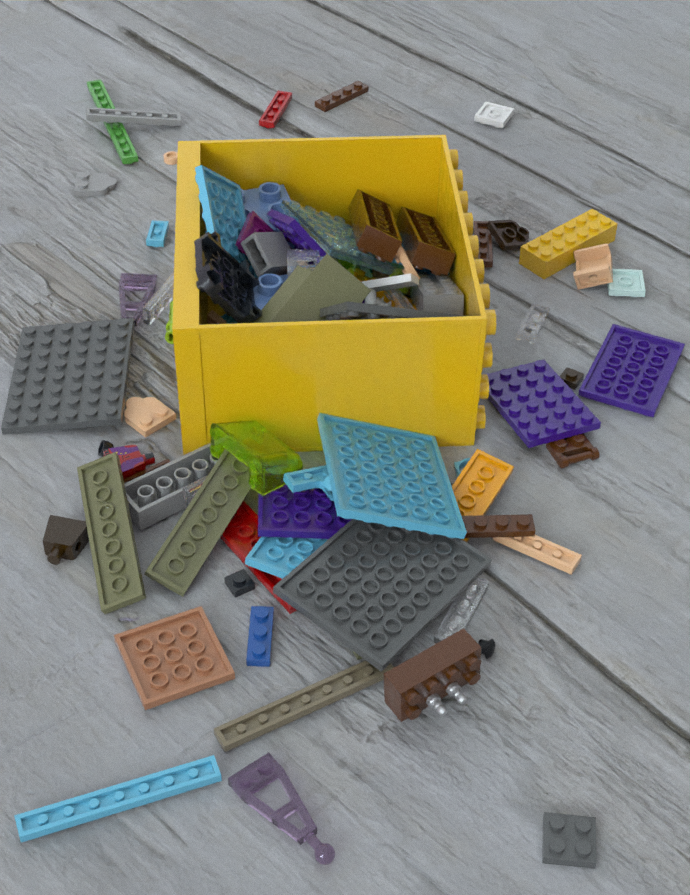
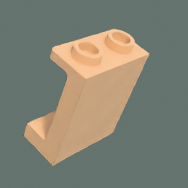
(593, 266)

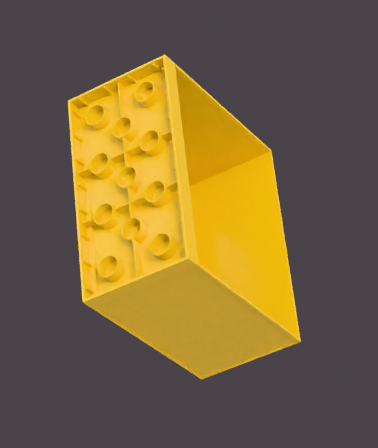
(374, 371)

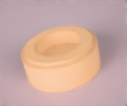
(170, 158)

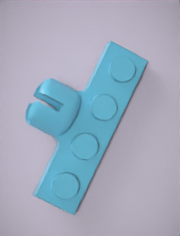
(309, 479)

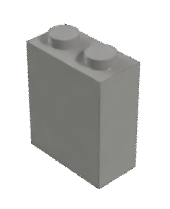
(267, 252)

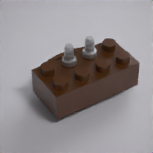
(432, 676)

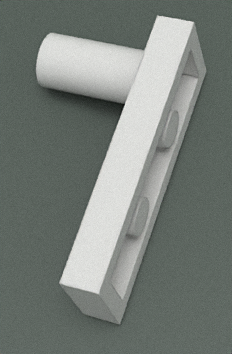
(387, 284)

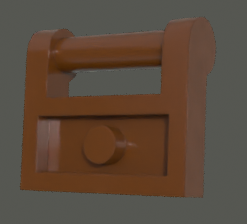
(572, 450)

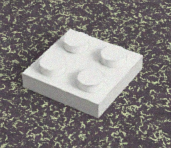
(494, 114)

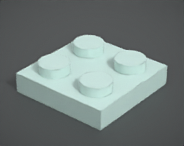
(627, 283)

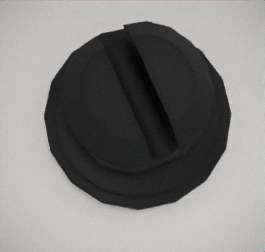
(487, 647)

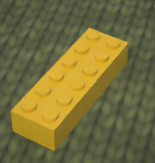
(556, 248)

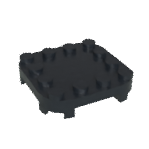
(225, 279)

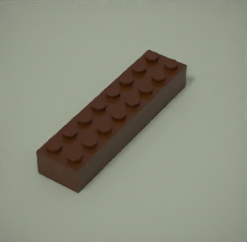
(374, 226)
(425, 242)

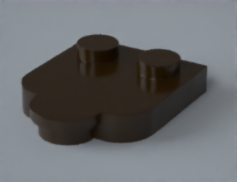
(508, 234)

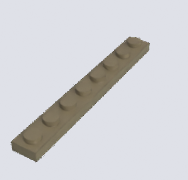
(298, 704)

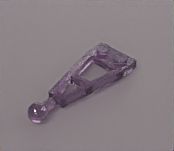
(136, 282)
(259, 775)

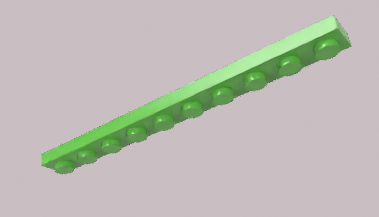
(116, 130)

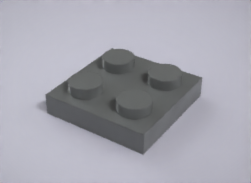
(569, 840)

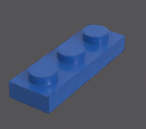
(260, 636)

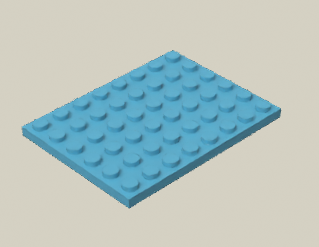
(389, 477)

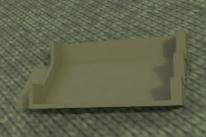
(311, 290)

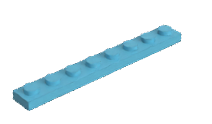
(117, 798)

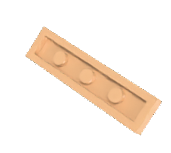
(543, 551)

